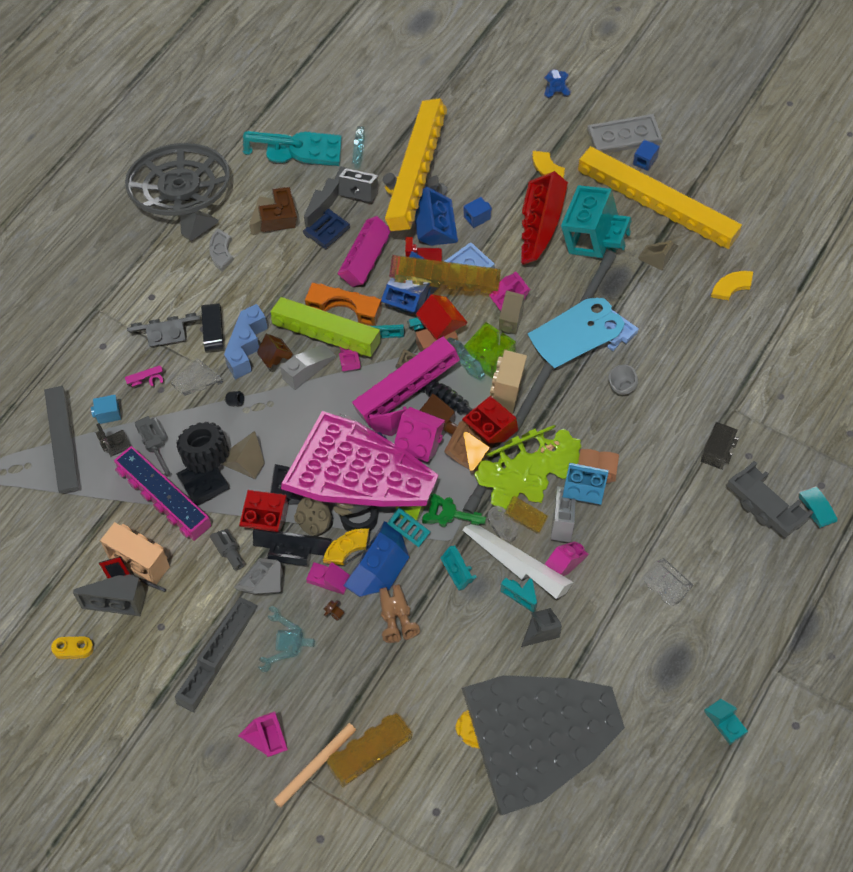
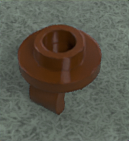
(334, 611)

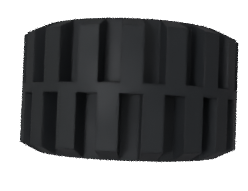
(202, 447)

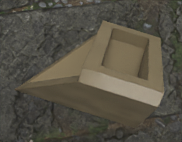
(658, 254)
(246, 457)

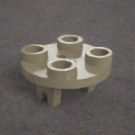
(314, 509)

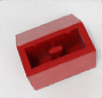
(492, 421)
(264, 511)

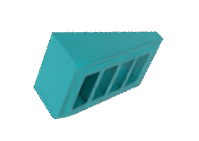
(395, 516)

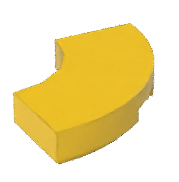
(544, 164)
(731, 283)
(345, 545)

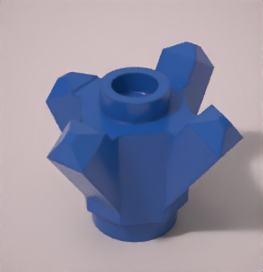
(556, 83)

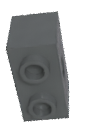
(358, 185)

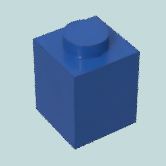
(646, 155)
(477, 212)

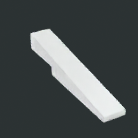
(520, 562)

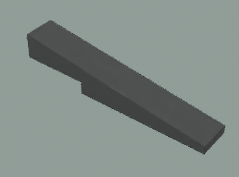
(61, 439)
(215, 655)

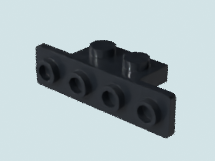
(290, 547)

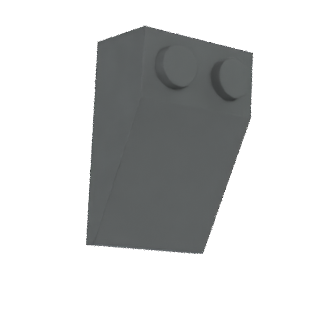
(113, 595)

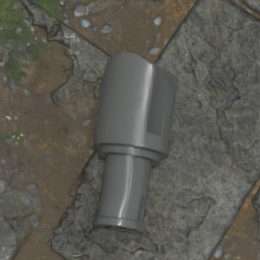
(227, 548)

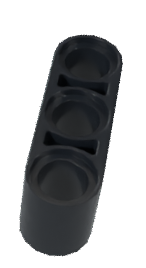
(212, 327)

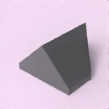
(195, 224)
(542, 627)

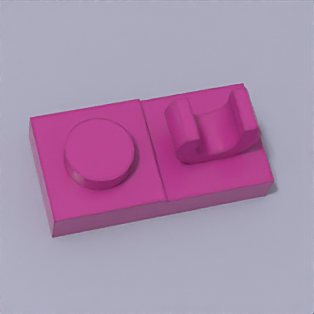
(136, 379)

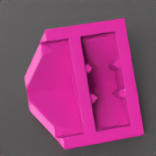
(509, 283)
(386, 423)

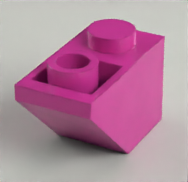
(566, 558)

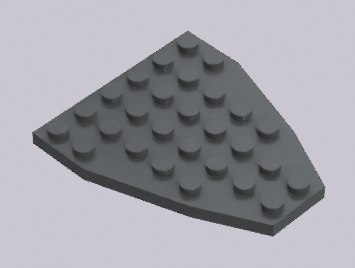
(539, 733)

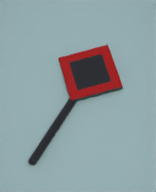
(116, 566)

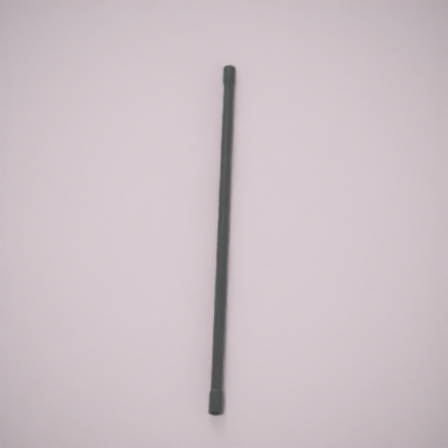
(474, 500)

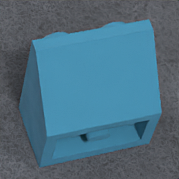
(585, 483)

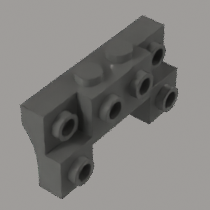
(766, 504)

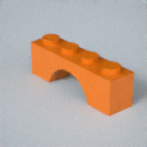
(325, 297)

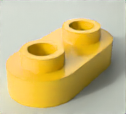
(71, 647)

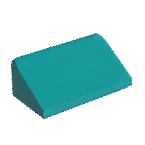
(391, 331)

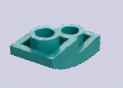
(819, 505)

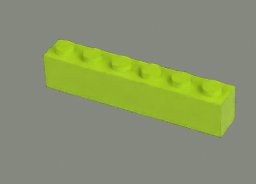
(325, 326)

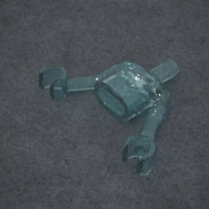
(287, 640)

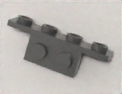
(164, 332)

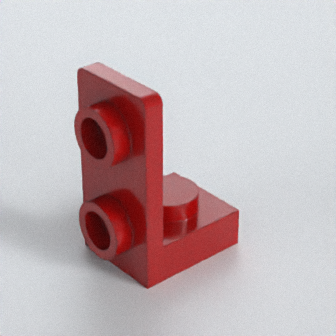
(427, 253)

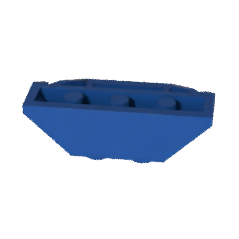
(379, 563)

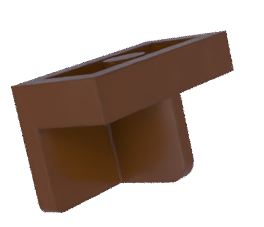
(273, 350)

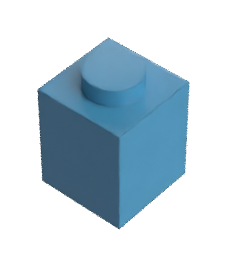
(106, 409)

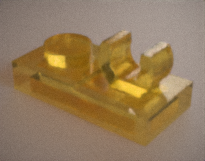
(526, 514)

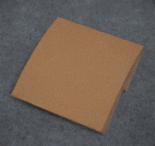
(456, 447)

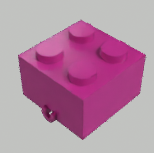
(419, 433)

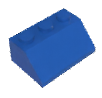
(435, 219)

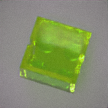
(485, 347)

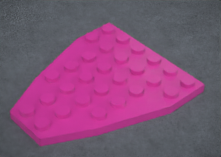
(357, 468)

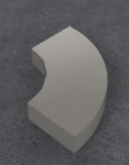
(219, 249)

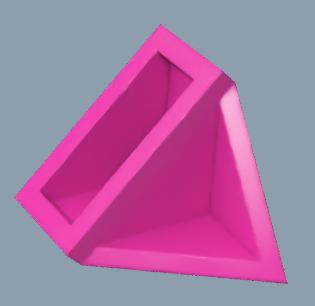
(265, 735)

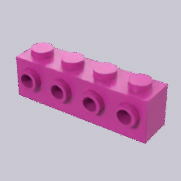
(364, 251)

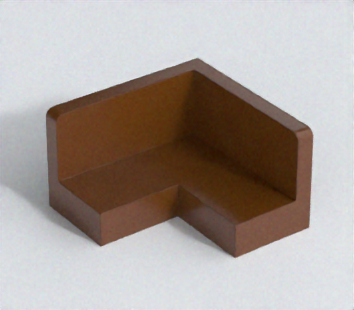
(278, 215)

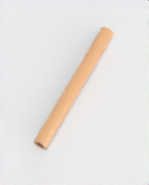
(314, 765)

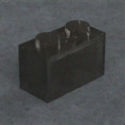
(719, 446)

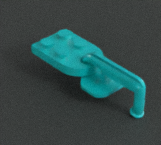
(303, 146)

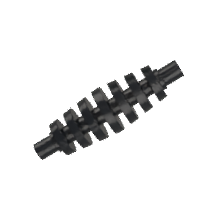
(448, 396)

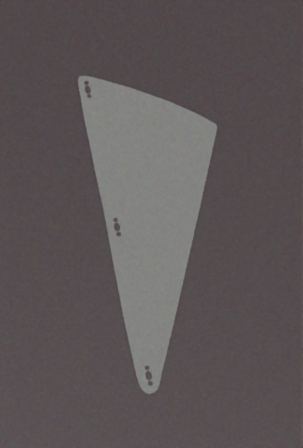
(280, 435)

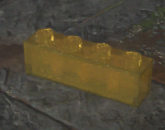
(369, 749)

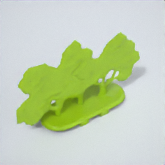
(528, 470)

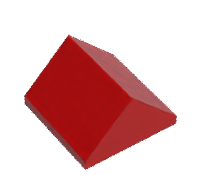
(440, 316)

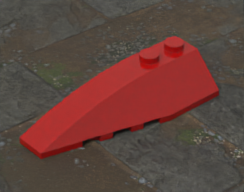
(541, 213)

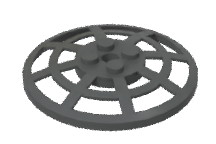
(168, 181)

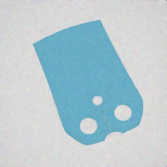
(570, 333)

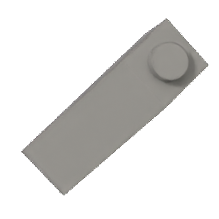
(305, 365)
(563, 517)

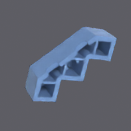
(244, 340)

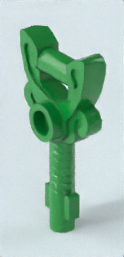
(449, 513)

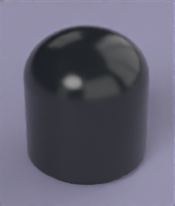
(231, 398)

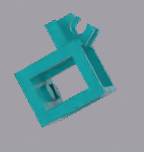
(595, 213)

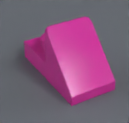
(328, 577)

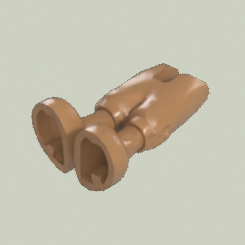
(394, 607)

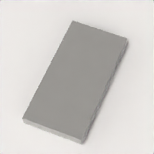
(624, 133)

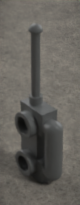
(152, 441)

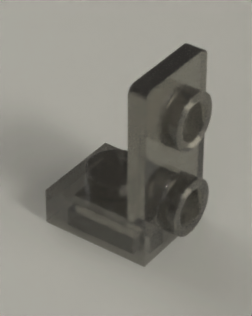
(113, 443)

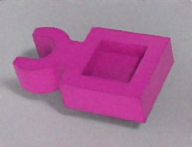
(349, 359)

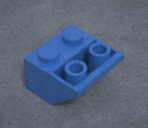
(405, 296)

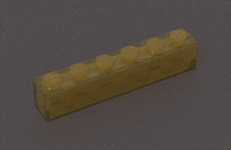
(445, 273)

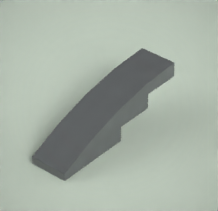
(322, 199)

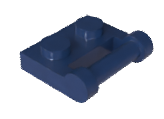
(330, 231)

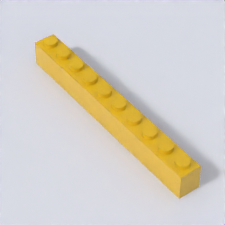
(415, 165)
(659, 197)

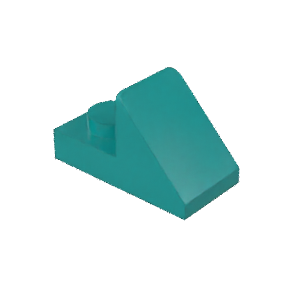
(524, 596)
(725, 720)

